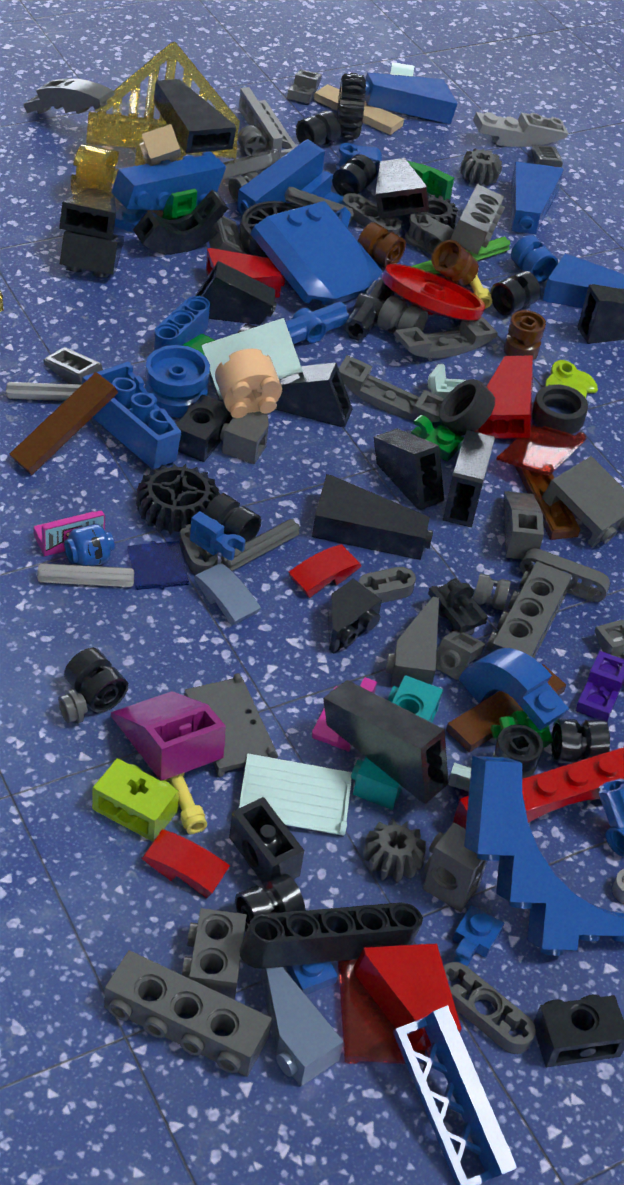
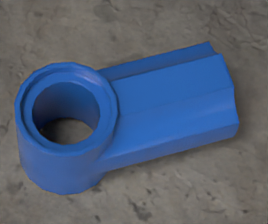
(613, 802)

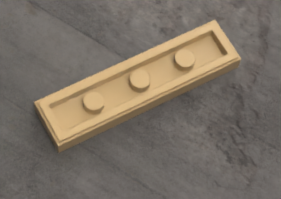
(373, 116)

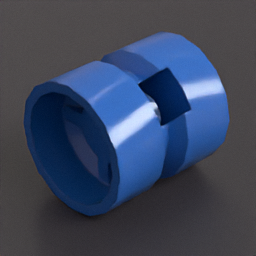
(534, 257)

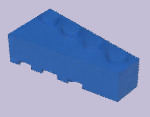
(150, 186)
(137, 419)

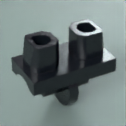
(459, 606)

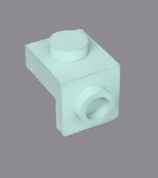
(439, 384)

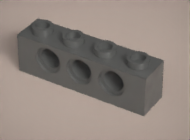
(478, 219)
(531, 610)
(177, 994)

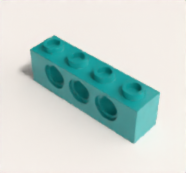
(370, 780)

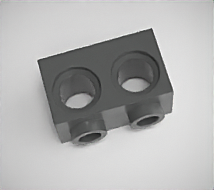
(216, 954)

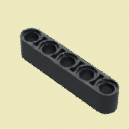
(327, 934)

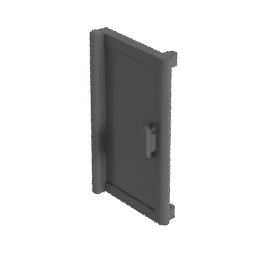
(244, 731)

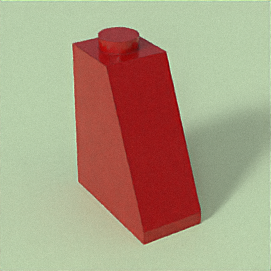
(256, 267)
(406, 985)

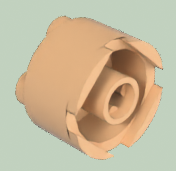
(248, 383)

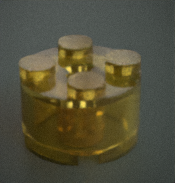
(94, 168)

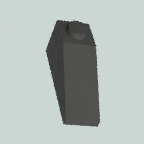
(416, 648)

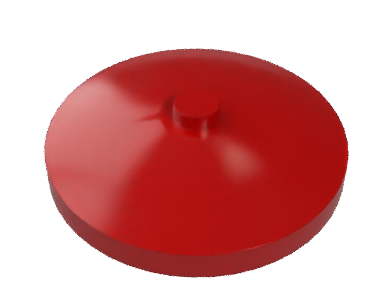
(433, 292)

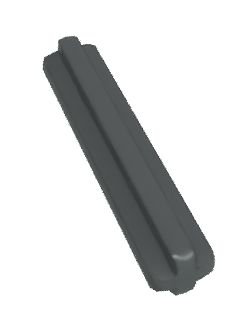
(304, 198)
(263, 544)

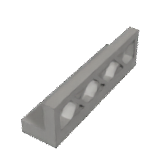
(262, 116)

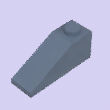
(300, 1033)

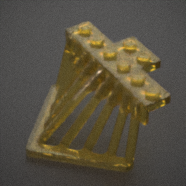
(127, 131)

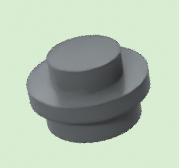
(72, 706)

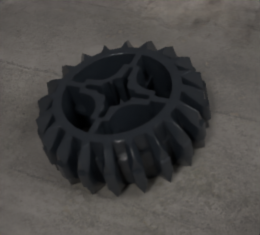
(351, 105)
(173, 496)

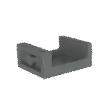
(592, 497)

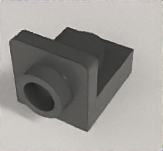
(457, 652)

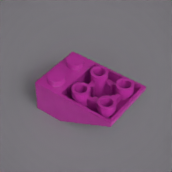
(173, 733)

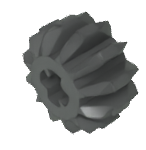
(481, 167)
(394, 850)

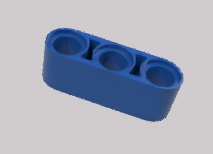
(183, 323)

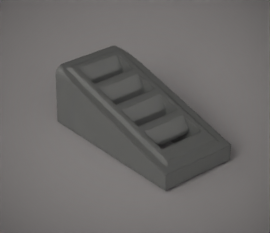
(546, 156)
(74, 368)

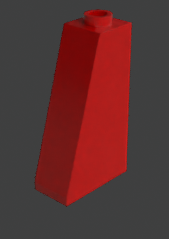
(513, 399)

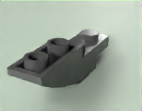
(70, 94)

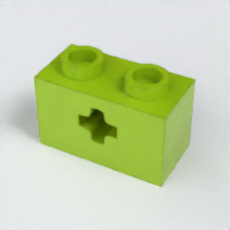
(135, 799)

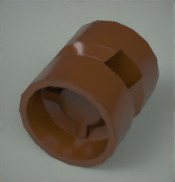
(382, 245)
(455, 262)
(524, 334)

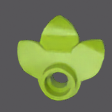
(566, 374)

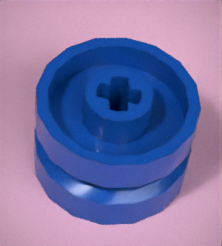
(177, 377)

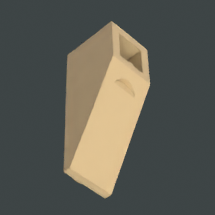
(160, 145)

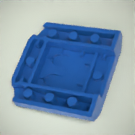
(317, 254)

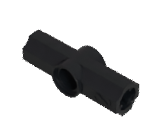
(367, 310)

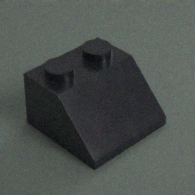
(91, 253)

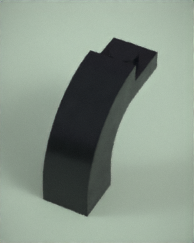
(184, 233)

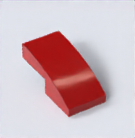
(324, 567)
(190, 862)

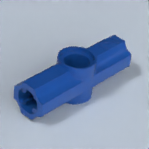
(314, 324)

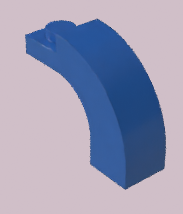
(518, 677)

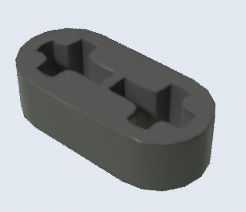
(193, 552)
(390, 583)

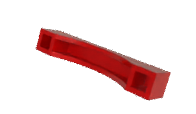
(562, 785)

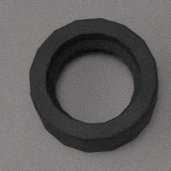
(564, 397)
(467, 407)

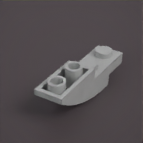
(524, 132)

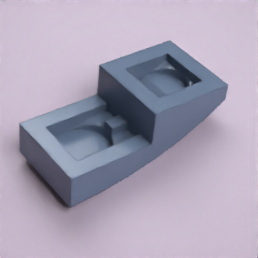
(229, 593)

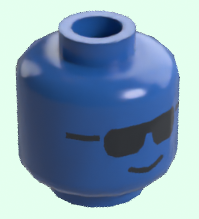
(89, 546)

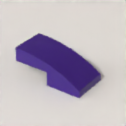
(602, 687)

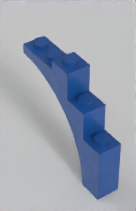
(500, 832)

